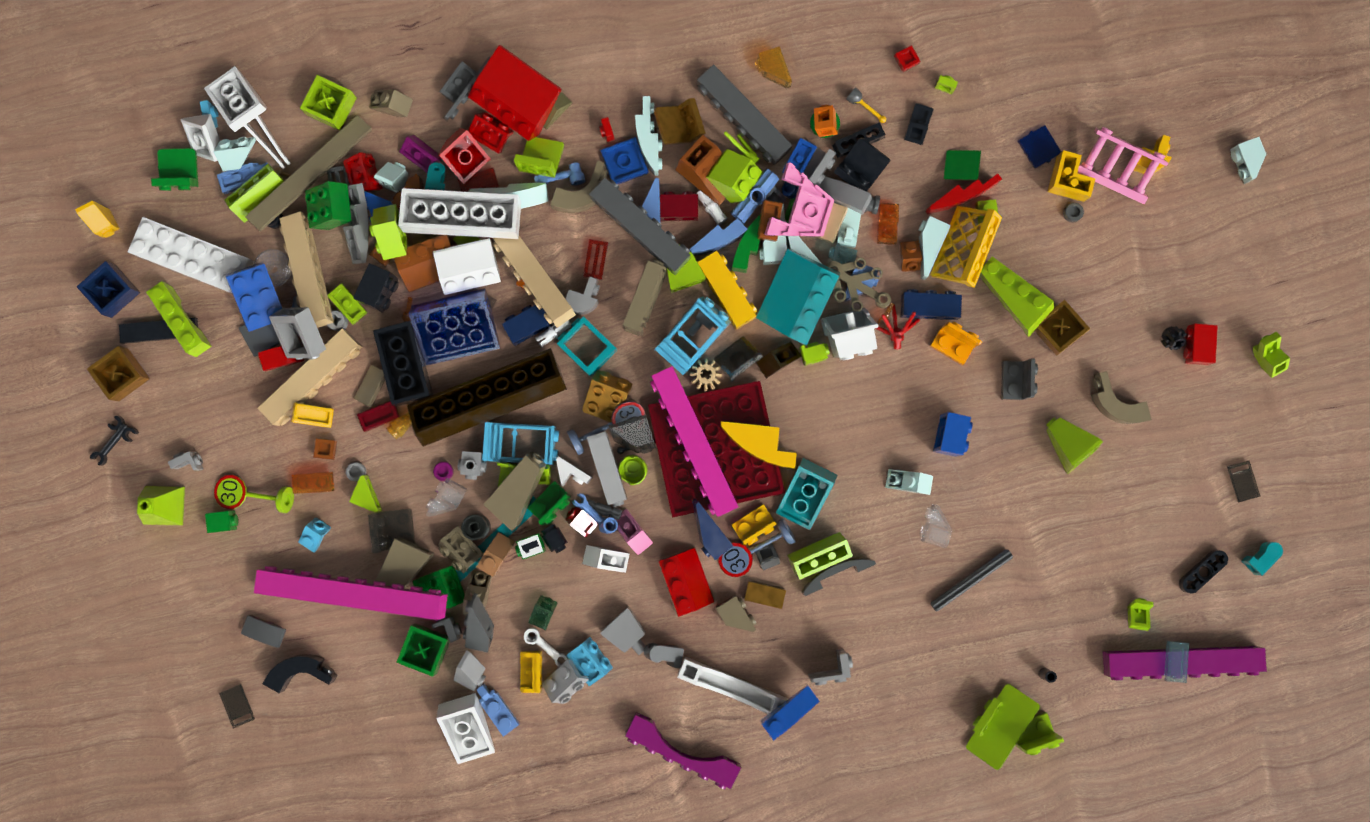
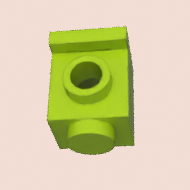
(814, 353)

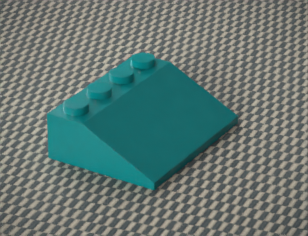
(797, 296)

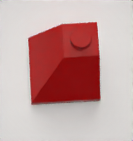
(463, 155)

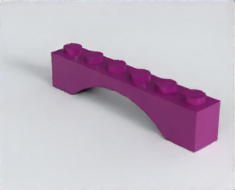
(719, 768)

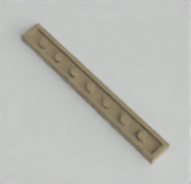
(308, 173)

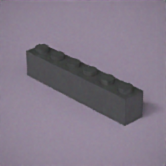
(744, 115)
(640, 226)

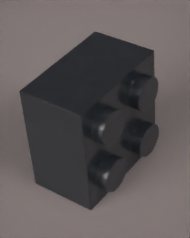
(376, 288)

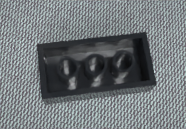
(402, 364)

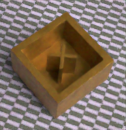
(1061, 328)
(118, 373)

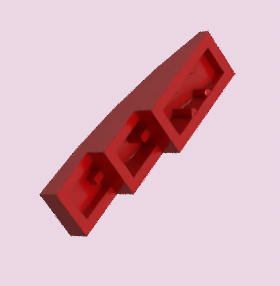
(958, 196)

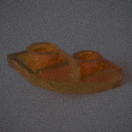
(887, 223)
(312, 482)

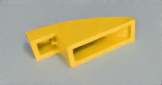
(760, 442)

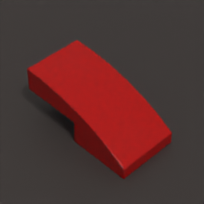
(275, 358)

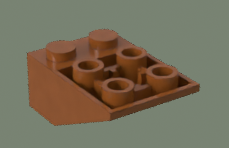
(698, 163)

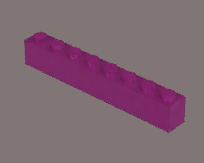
(1200, 661)

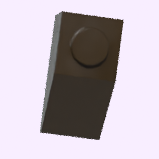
(778, 359)

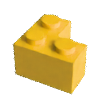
(1066, 180)

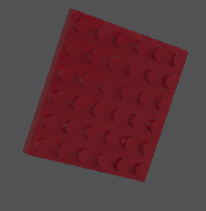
(745, 474)

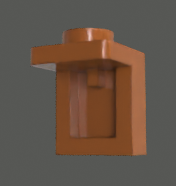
(910, 256)

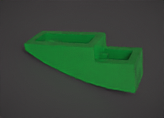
(748, 246)

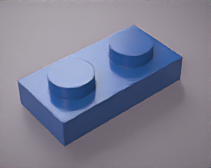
(802, 155)

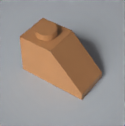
(495, 554)

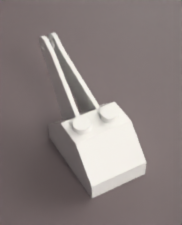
(241, 104)

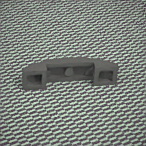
(815, 585)

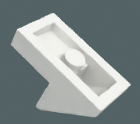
(566, 469)

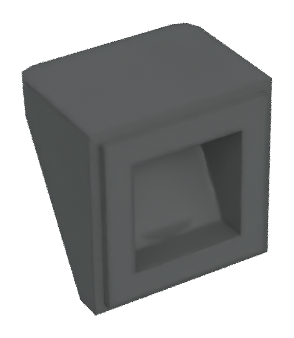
(767, 557)

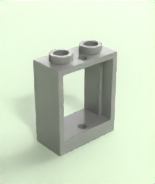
(306, 328)

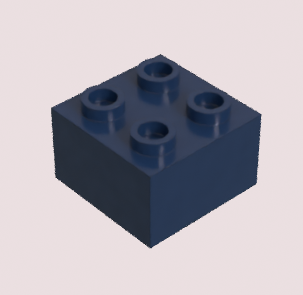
(108, 289)

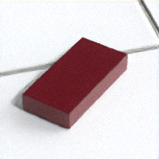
(378, 416)

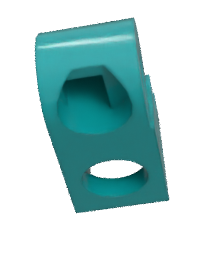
(435, 177)
(1264, 558)

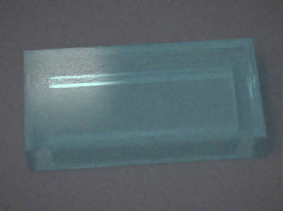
(1176, 661)

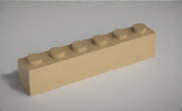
(306, 267)
(535, 279)
(310, 378)

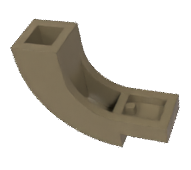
(580, 200)
(1115, 409)

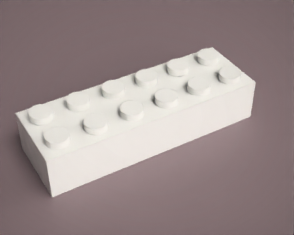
(460, 213)
(186, 254)

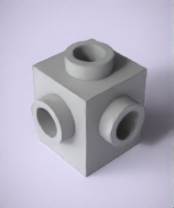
(465, 462)

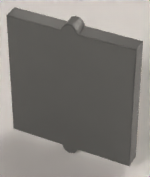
(260, 339)

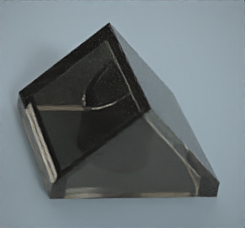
(737, 358)

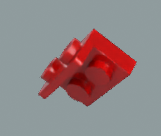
(490, 132)
(362, 169)

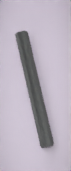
(971, 580)

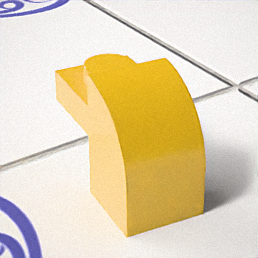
(1162, 146)

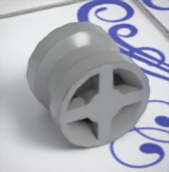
(341, 321)

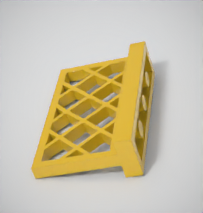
(979, 248)

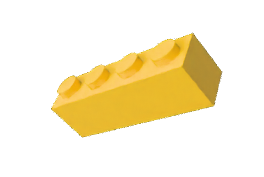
(727, 290)

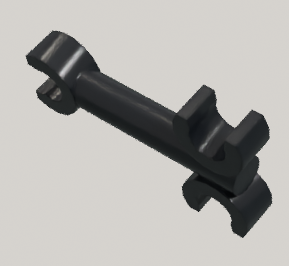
(122, 431)

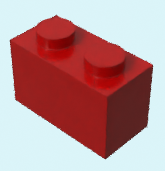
(1200, 344)

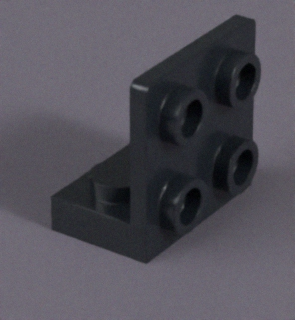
(862, 165)

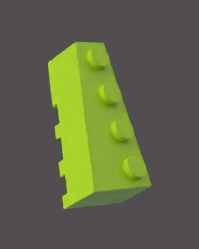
(1018, 297)

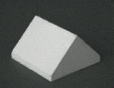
(202, 135)

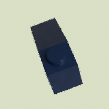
(710, 535)

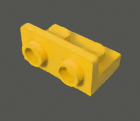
(753, 525)

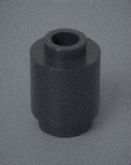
(554, 538)

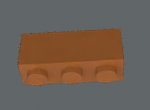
(418, 265)

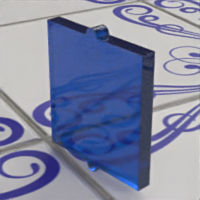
(1039, 146)

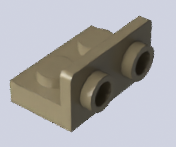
(459, 550)

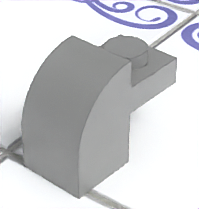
(584, 303)

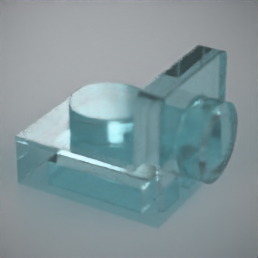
(842, 254)

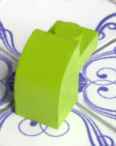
(1270, 355)

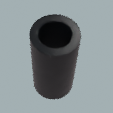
(1051, 675)

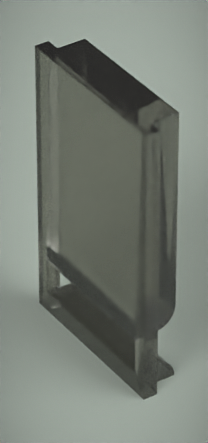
(1244, 482)
(236, 704)

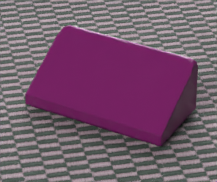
(419, 152)

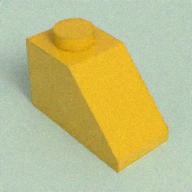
(98, 219)

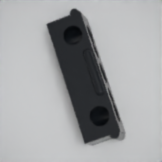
(877, 128)

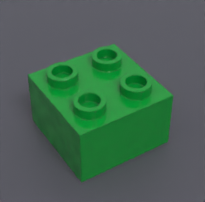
(328, 205)
(423, 649)

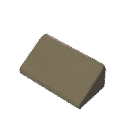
(370, 386)

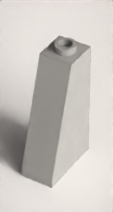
(607, 469)

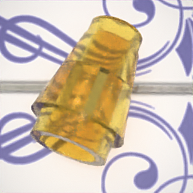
(399, 426)

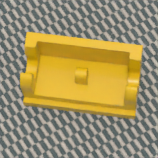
(531, 672)

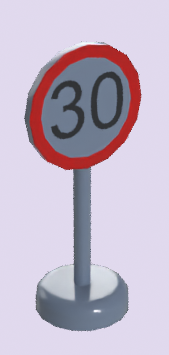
(624, 411)
(739, 558)

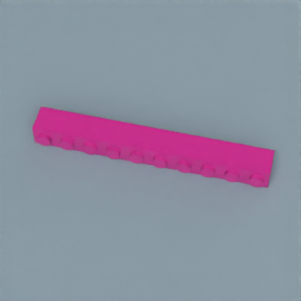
(351, 594)

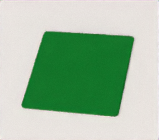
(962, 164)

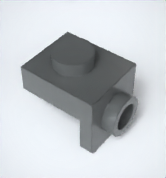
(453, 629)

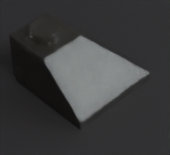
(634, 434)

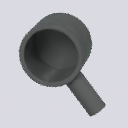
(701, 320)

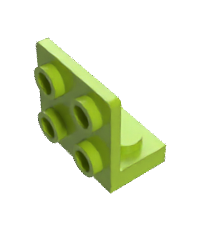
(540, 157)
(1039, 736)

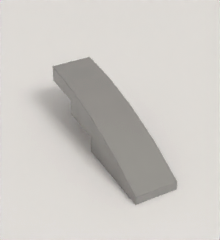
(357, 230)

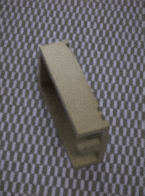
(645, 297)

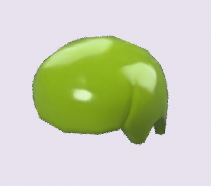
(633, 469)

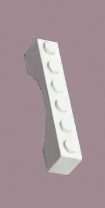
(731, 686)

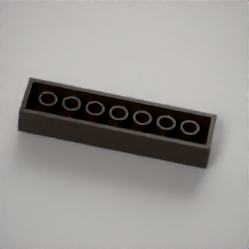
(486, 397)

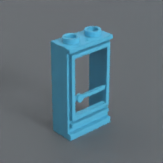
(674, 354)
(494, 436)

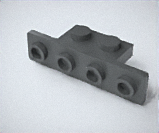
(459, 85)

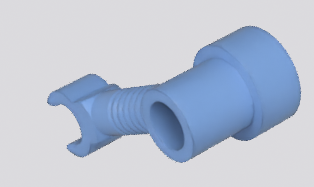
(574, 173)
(610, 522)

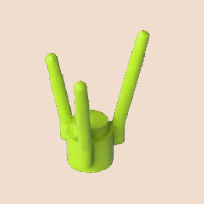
(749, 153)

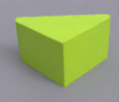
(365, 495)

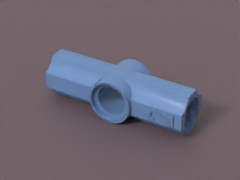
(763, 186)

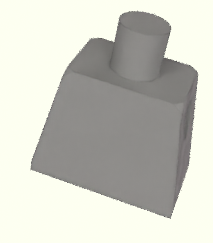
(625, 632)

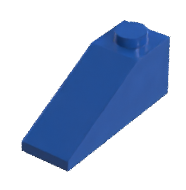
(789, 712)

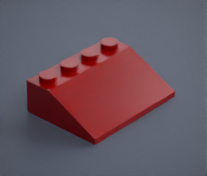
(515, 93)

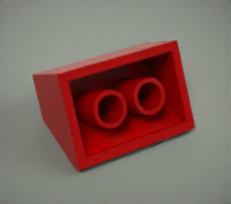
(686, 582)

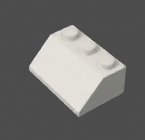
(467, 266)

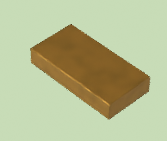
(765, 595)

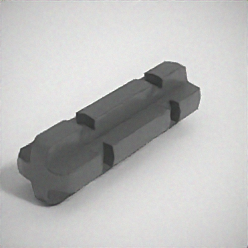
(605, 510)

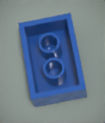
(254, 295)

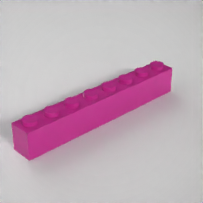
(694, 441)

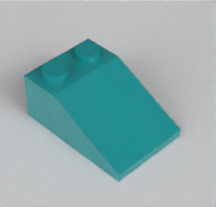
(806, 494)

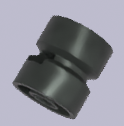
(475, 527)

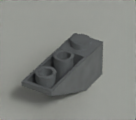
(479, 626)

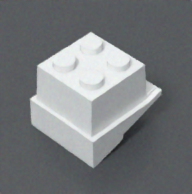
(850, 334)

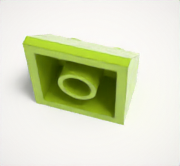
(734, 176)

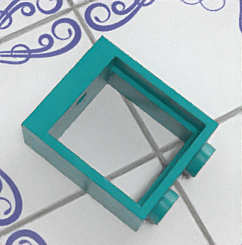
(607, 353)

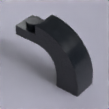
(283, 672)

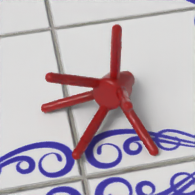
(896, 333)

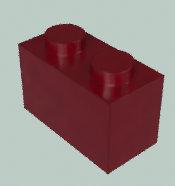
(679, 206)

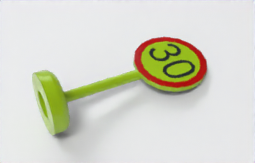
(232, 492)

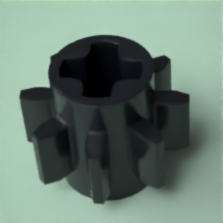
(1173, 338)

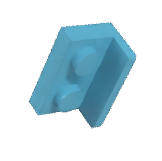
(590, 661)

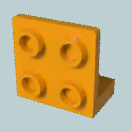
(955, 342)

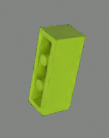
(253, 191)
(819, 555)

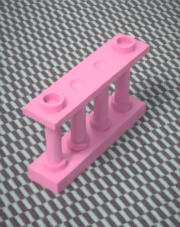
(1120, 185)

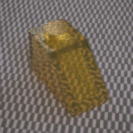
(773, 67)

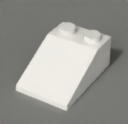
(465, 728)

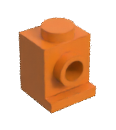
(825, 120)

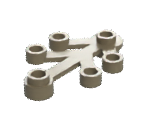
(855, 283)

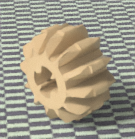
(708, 368)

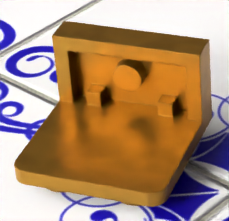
(680, 122)
(605, 395)

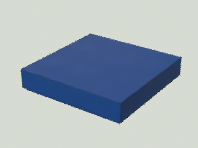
(624, 161)

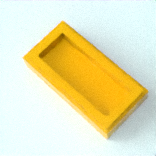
(312, 415)

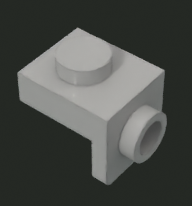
(183, 459)

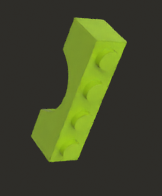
(170, 308)

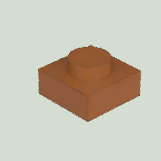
(325, 449)

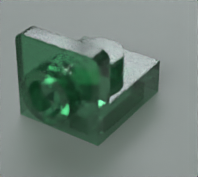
(543, 612)

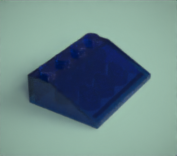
(454, 326)

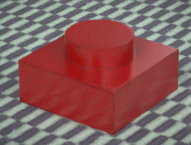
(907, 58)
(606, 129)

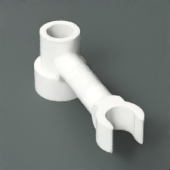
(540, 641)

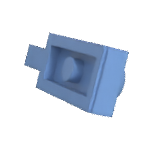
(233, 179)
(497, 710)

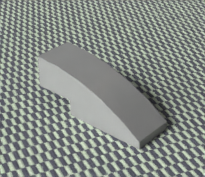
(846, 194)

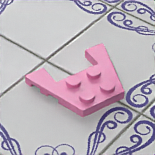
(809, 210)

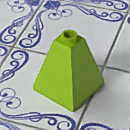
(1071, 443)
(161, 505)

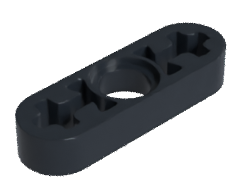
(1210, 558)

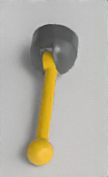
(856, 97)

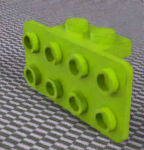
(1001, 726)

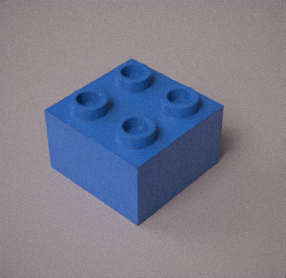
(952, 434)

